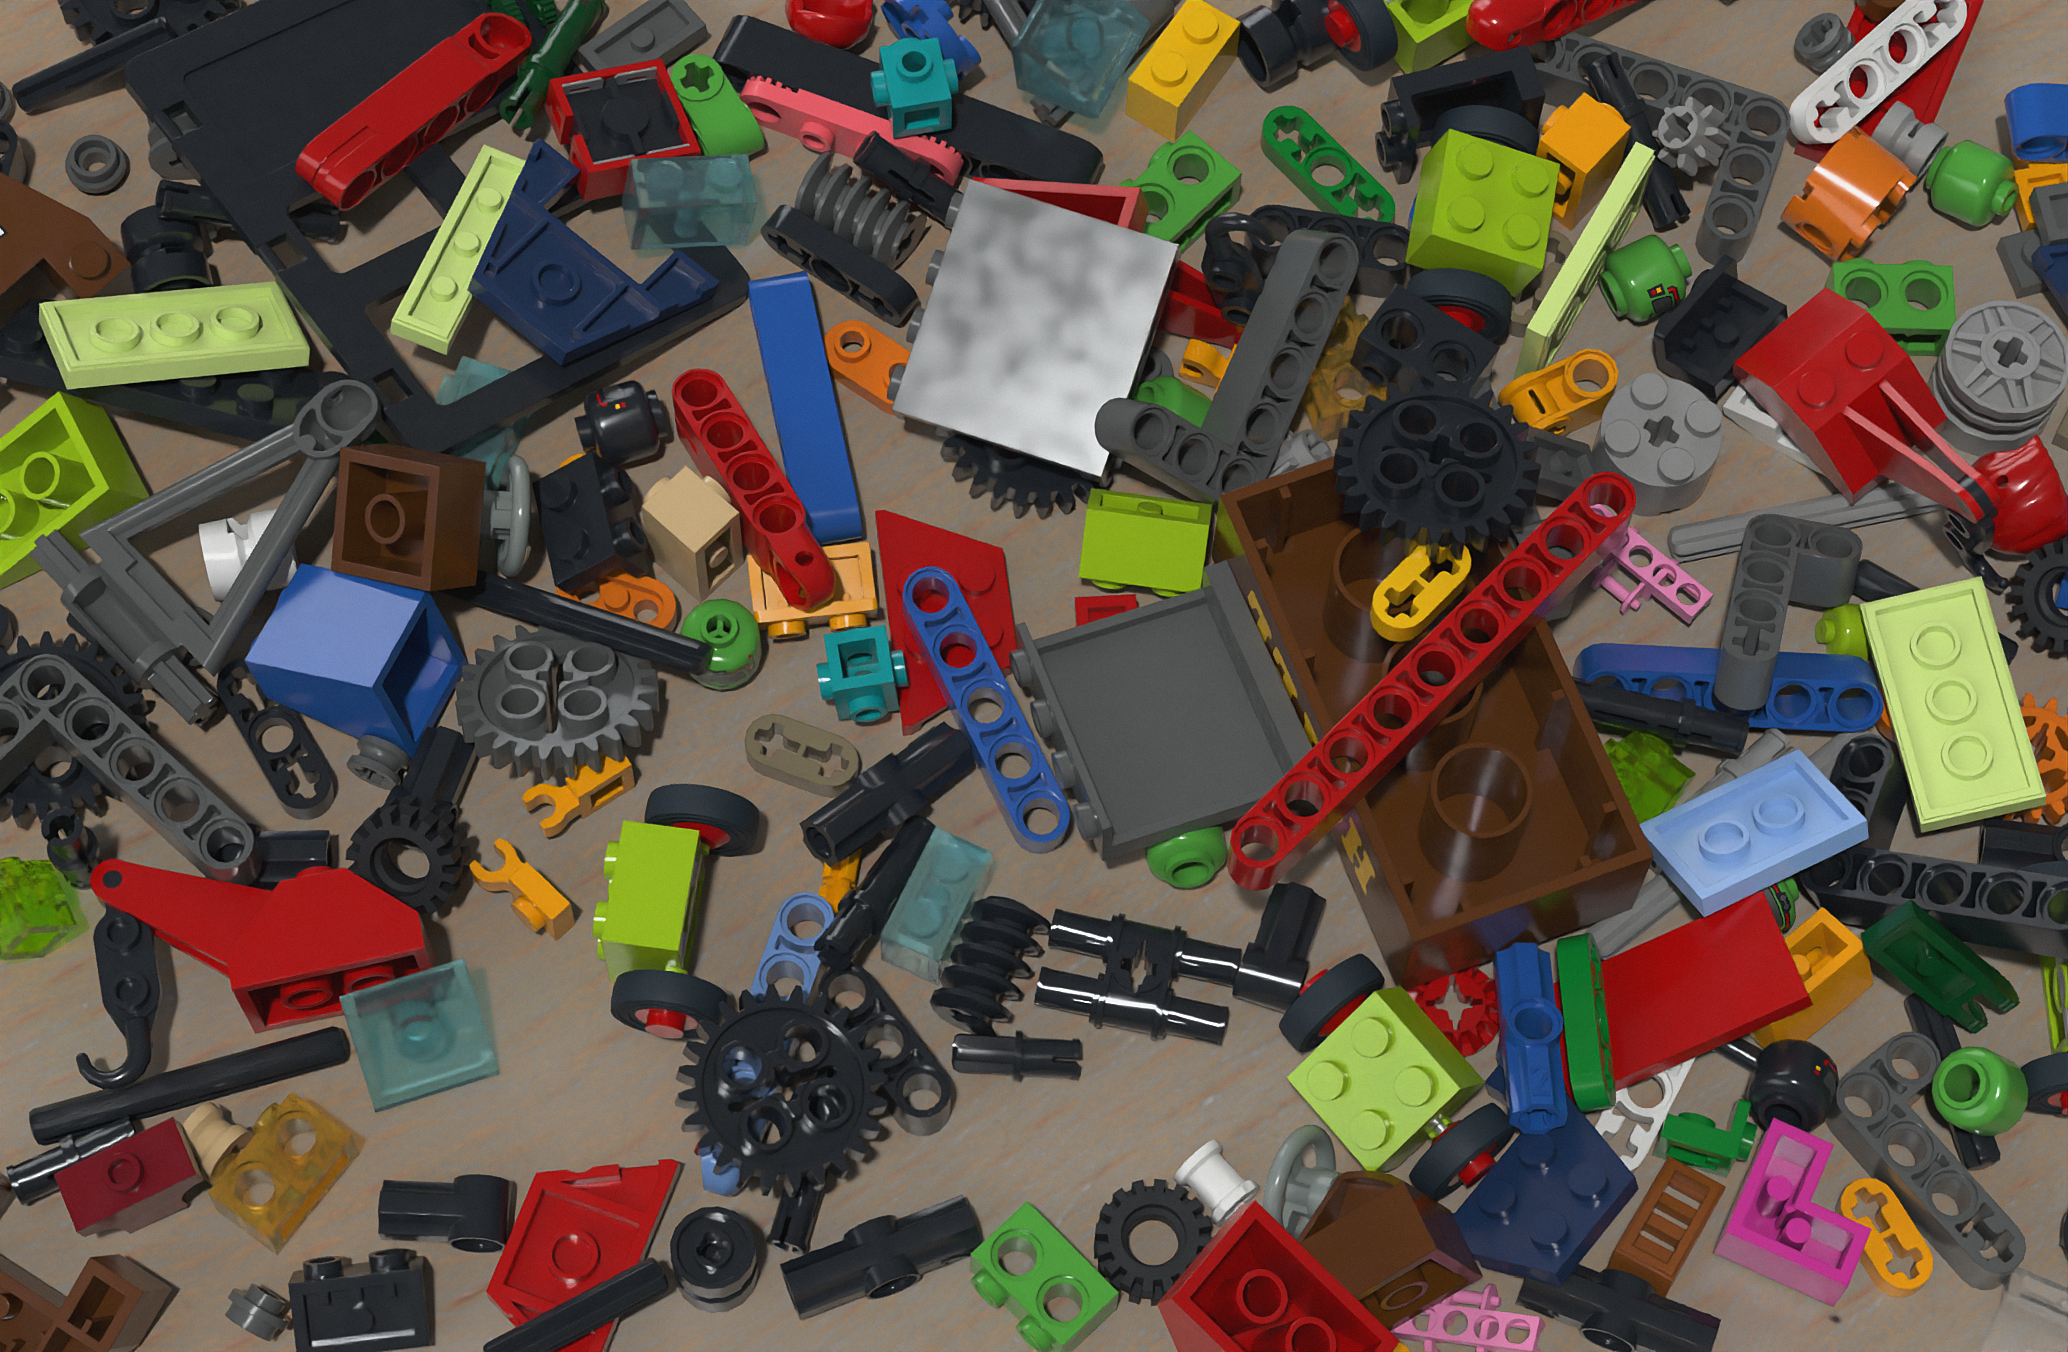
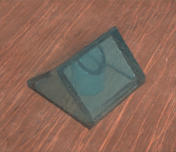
(1077, 51)
(419, 1035)

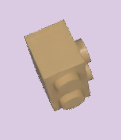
(693, 531)

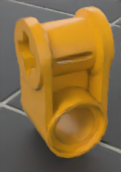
(1554, 401)

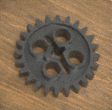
(513, 692)

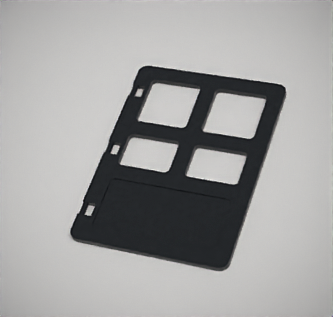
(278, 79)

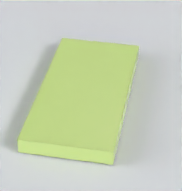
(1586, 262)
(172, 334)
(1952, 705)

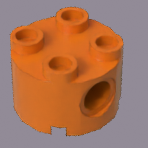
(1849, 196)

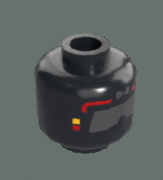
(621, 423)
(1793, 1084)

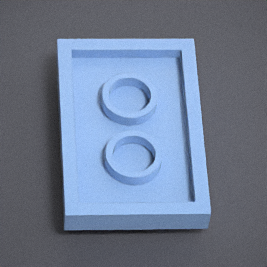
(1753, 832)

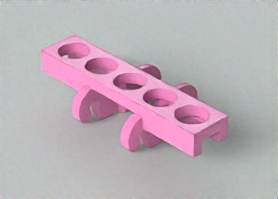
(1649, 585)
(1493, 1330)

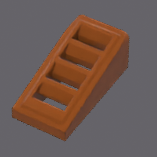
(1647, 1258)

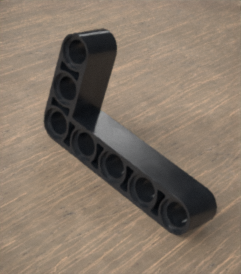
(1873, 871)

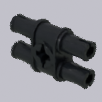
(1153, 1006)

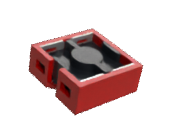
(618, 118)

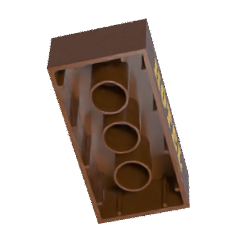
(1503, 811)

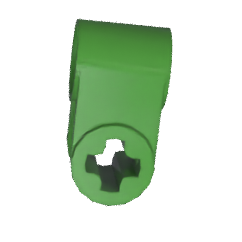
(714, 109)

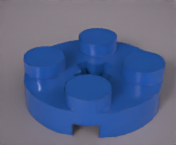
(930, 20)

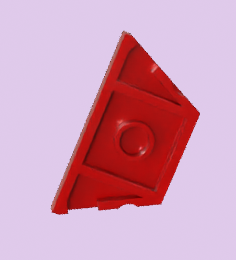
(982, 578)
(576, 1236)

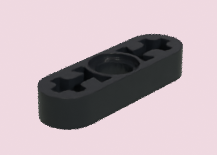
(839, 264)
(280, 781)

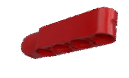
(1533, 20)
(414, 110)
(770, 512)

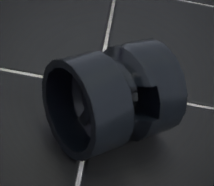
(1281, 36)
(164, 252)
(714, 1259)

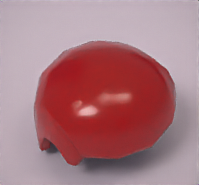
(831, 21)

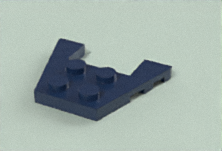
(559, 285)
(1545, 1198)

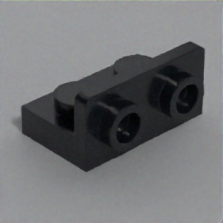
(360, 1304)

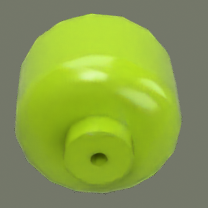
(1843, 631)

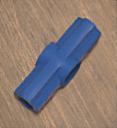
(1530, 1065)

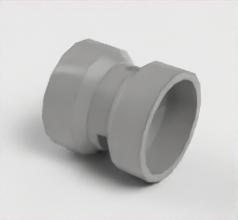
(1909, 138)

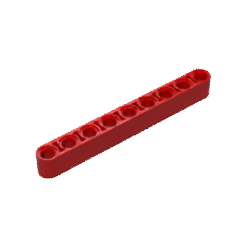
(1423, 705)

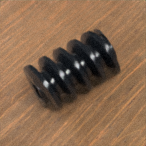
(985, 962)

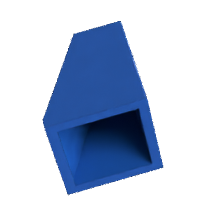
(358, 655)

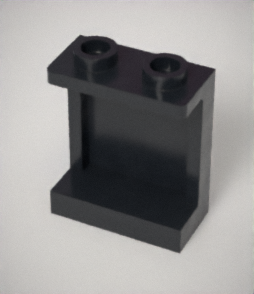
(1419, 98)

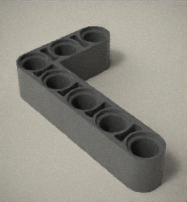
(1745, 109)
(1258, 385)
(112, 757)

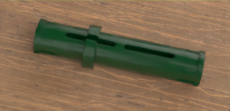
(549, 60)

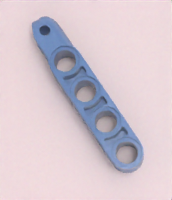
(783, 957)

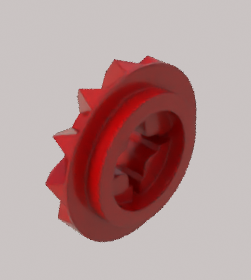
(1477, 1024)

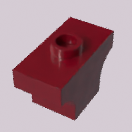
(131, 1181)

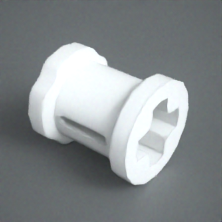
(1216, 1182)

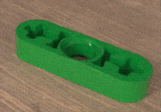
(1322, 149)
(1586, 1022)

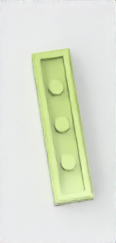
(438, 293)

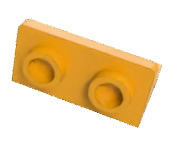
(848, 608)

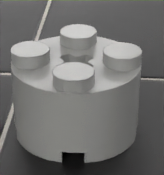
(1661, 440)

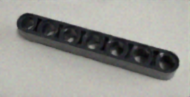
(987, 137)

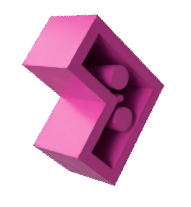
(1778, 1226)

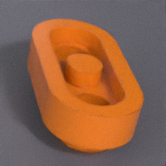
(868, 369)
(629, 596)

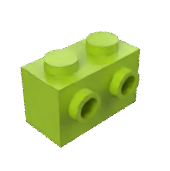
(1144, 542)

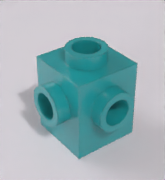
(915, 86)
(861, 673)

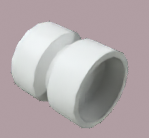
(228, 546)

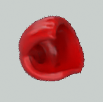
(2032, 502)

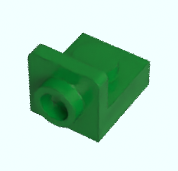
(1701, 1146)

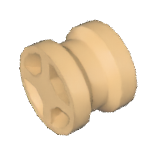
(213, 1138)

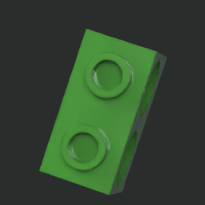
(1181, 206)
(1887, 293)
(1056, 1273)

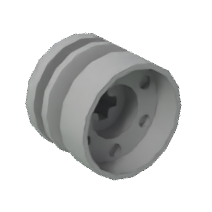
(1991, 404)

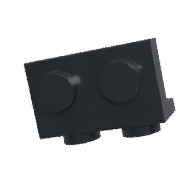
(1714, 328)
(589, 522)

